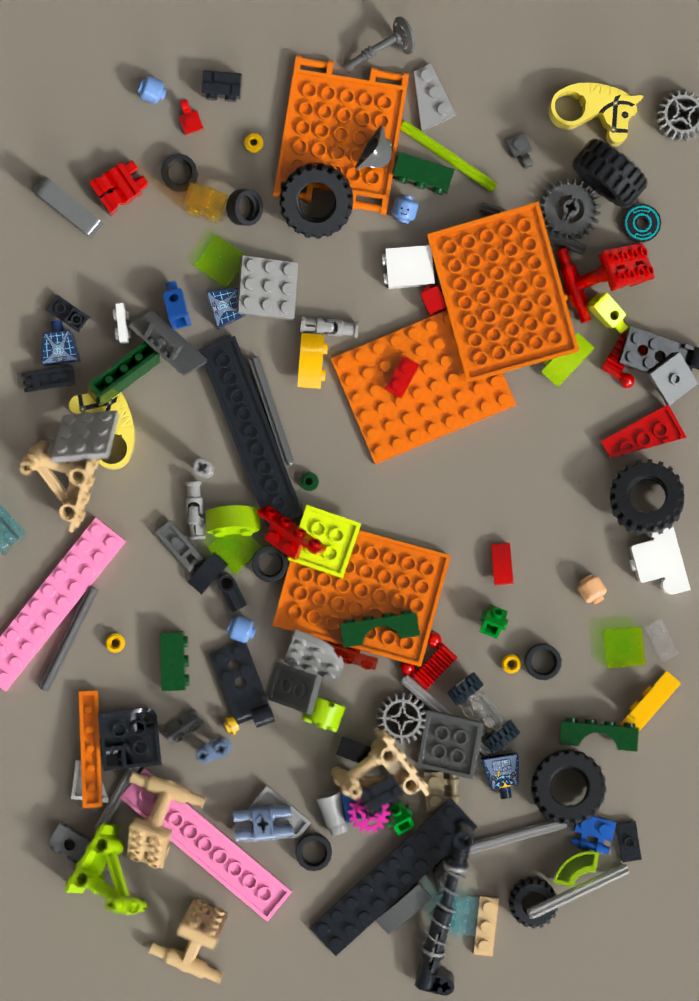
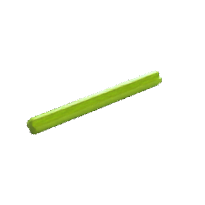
(448, 156)

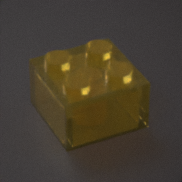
(205, 202)

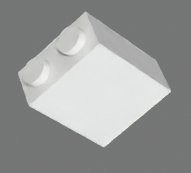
(408, 267)

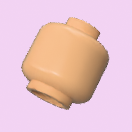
(592, 589)

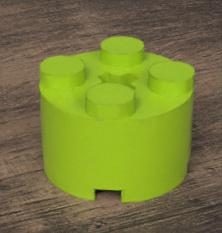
(325, 714)

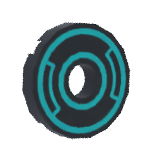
(645, 212)

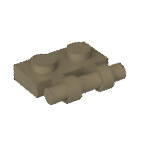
(436, 789)

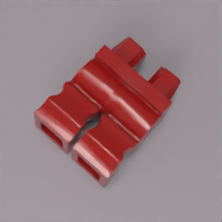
(123, 185)

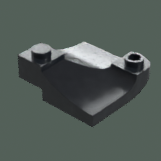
(129, 739)

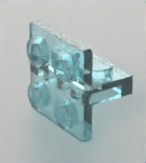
(10, 531)
(465, 919)

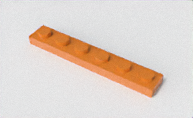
(90, 749)

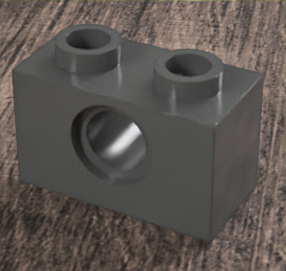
(65, 832)

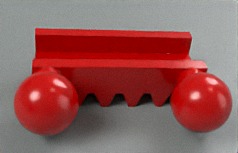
(614, 369)
(433, 666)

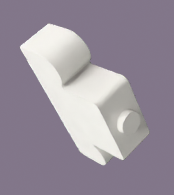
(660, 559)

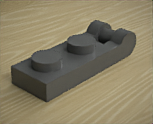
(179, 545)

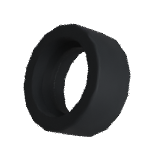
(179, 158)
(256, 207)
(269, 578)
(557, 661)
(313, 866)

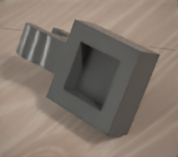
(520, 148)

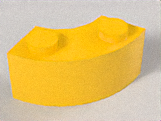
(311, 360)

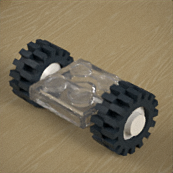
(481, 709)

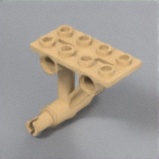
(80, 480)
(393, 759)
(148, 837)
(202, 927)

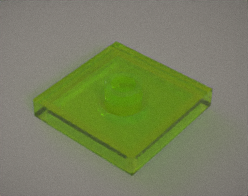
(220, 261)
(235, 550)
(624, 647)

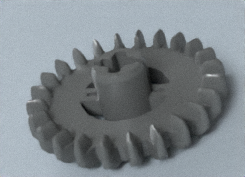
(577, 192)

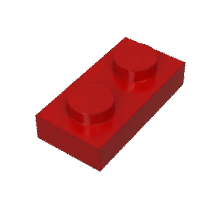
(402, 377)

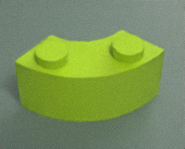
(560, 368)
(232, 520)
(576, 867)

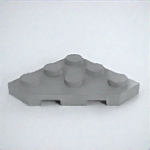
(267, 797)

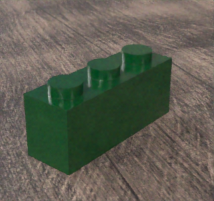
(423, 174)
(174, 661)

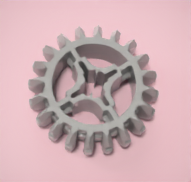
(679, 108)
(402, 701)

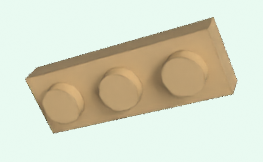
(486, 926)

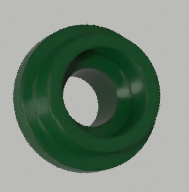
(313, 486)

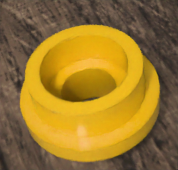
(257, 147)
(110, 647)
(515, 668)
(230, 725)

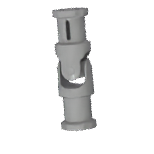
(327, 326)
(203, 468)
(195, 513)

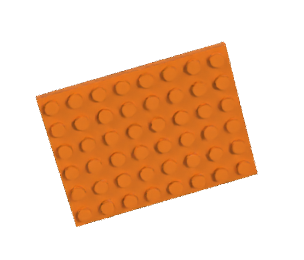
(503, 292)
(436, 398)
(377, 580)

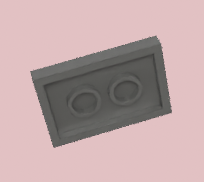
(294, 688)

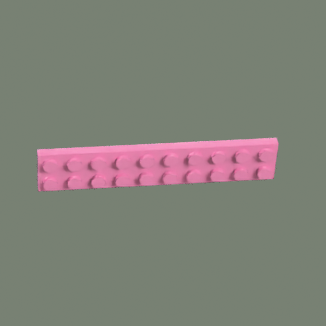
(56, 599)
(214, 852)

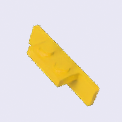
(653, 699)

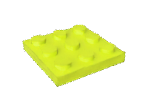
(335, 533)

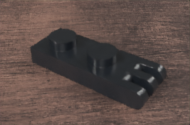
(49, 378)

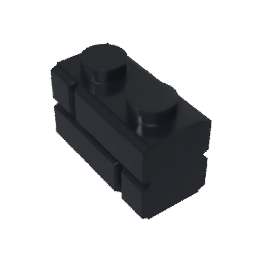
(221, 85)
(379, 794)

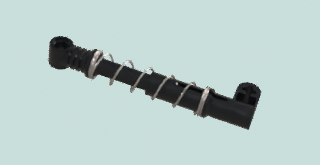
(441, 919)

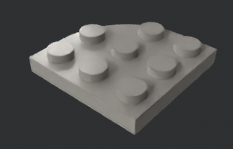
(314, 656)

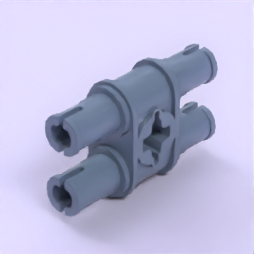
(213, 750)
(269, 814)

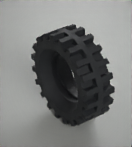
(642, 521)

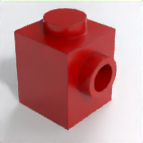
(433, 299)

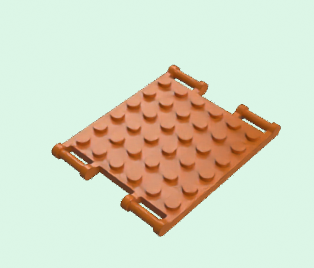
(332, 123)

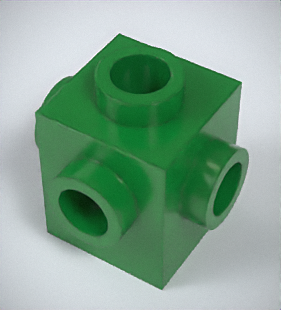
(493, 621)
(400, 817)

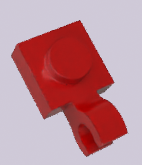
(190, 120)

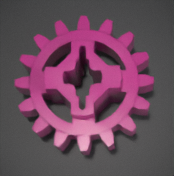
(365, 820)

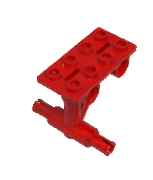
(618, 267)

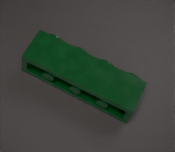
(123, 373)

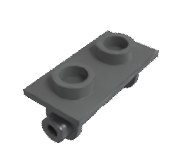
(177, 732)

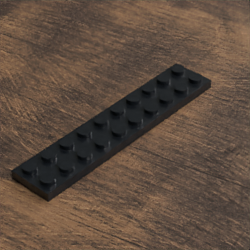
(250, 428)
(391, 878)

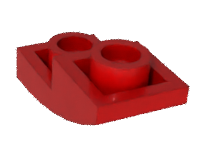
(502, 564)

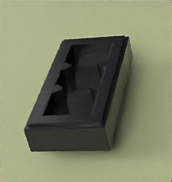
(628, 841)

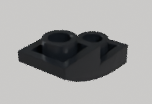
(67, 313)
(208, 573)
(353, 750)

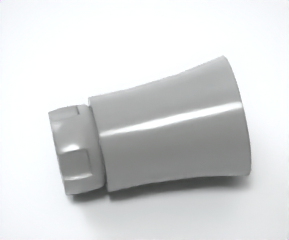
(332, 811)

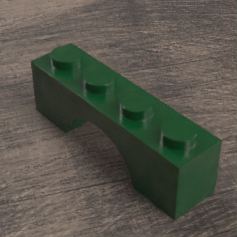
(404, 625)
(574, 732)

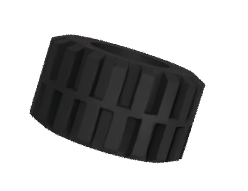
(520, 891)

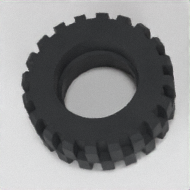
(610, 173)
(316, 226)
(594, 781)

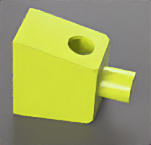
(602, 306)

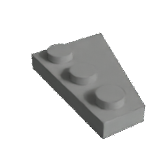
(432, 100)

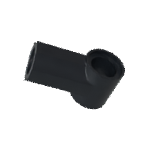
(232, 594)

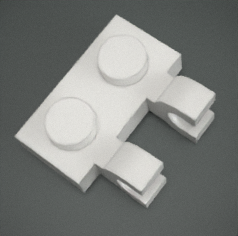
(121, 316)

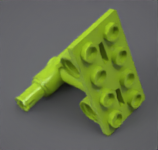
(88, 873)

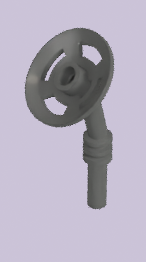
(405, 36)

